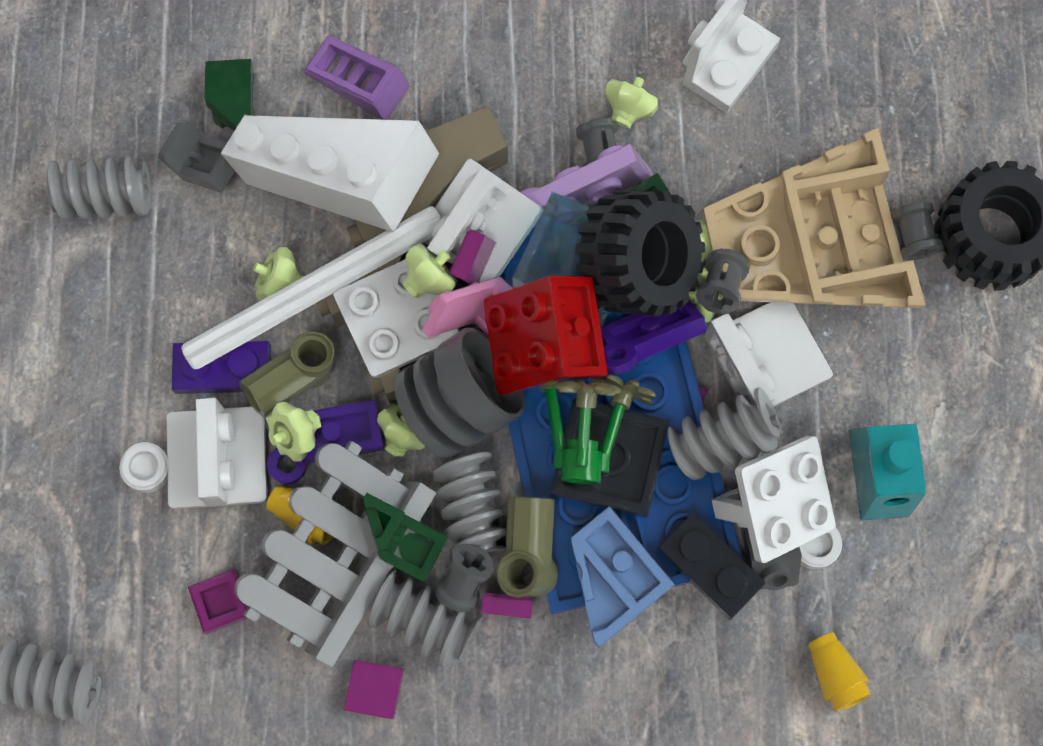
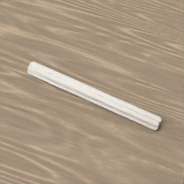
(310, 289)

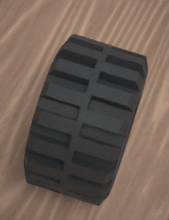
(971, 247)
(641, 252)

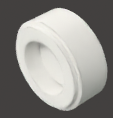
(144, 467)
(821, 550)

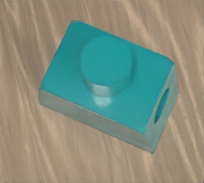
(886, 468)

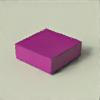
(472, 257)
(217, 602)
(506, 605)
(373, 689)

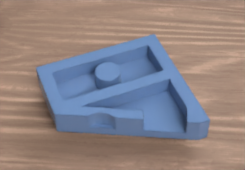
(614, 575)

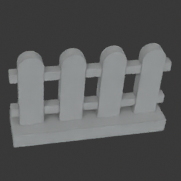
(352, 589)

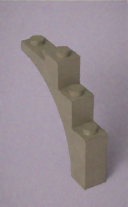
(464, 138)

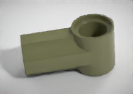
(286, 375)
(528, 541)

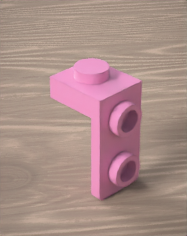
(462, 307)

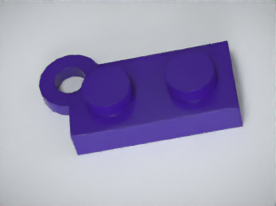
(645, 335)
(222, 373)
(338, 426)

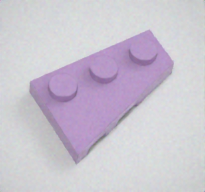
(613, 171)

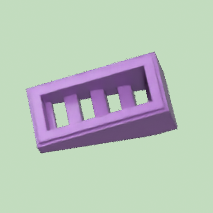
(380, 93)

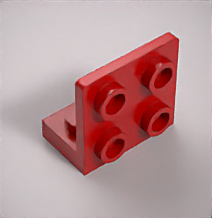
(545, 333)

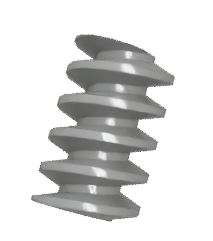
(99, 191)
(726, 438)
(470, 503)
(421, 620)
(48, 685)

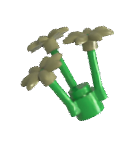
(582, 460)

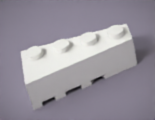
(336, 164)

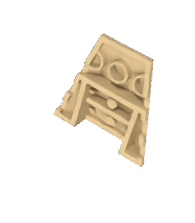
(819, 233)

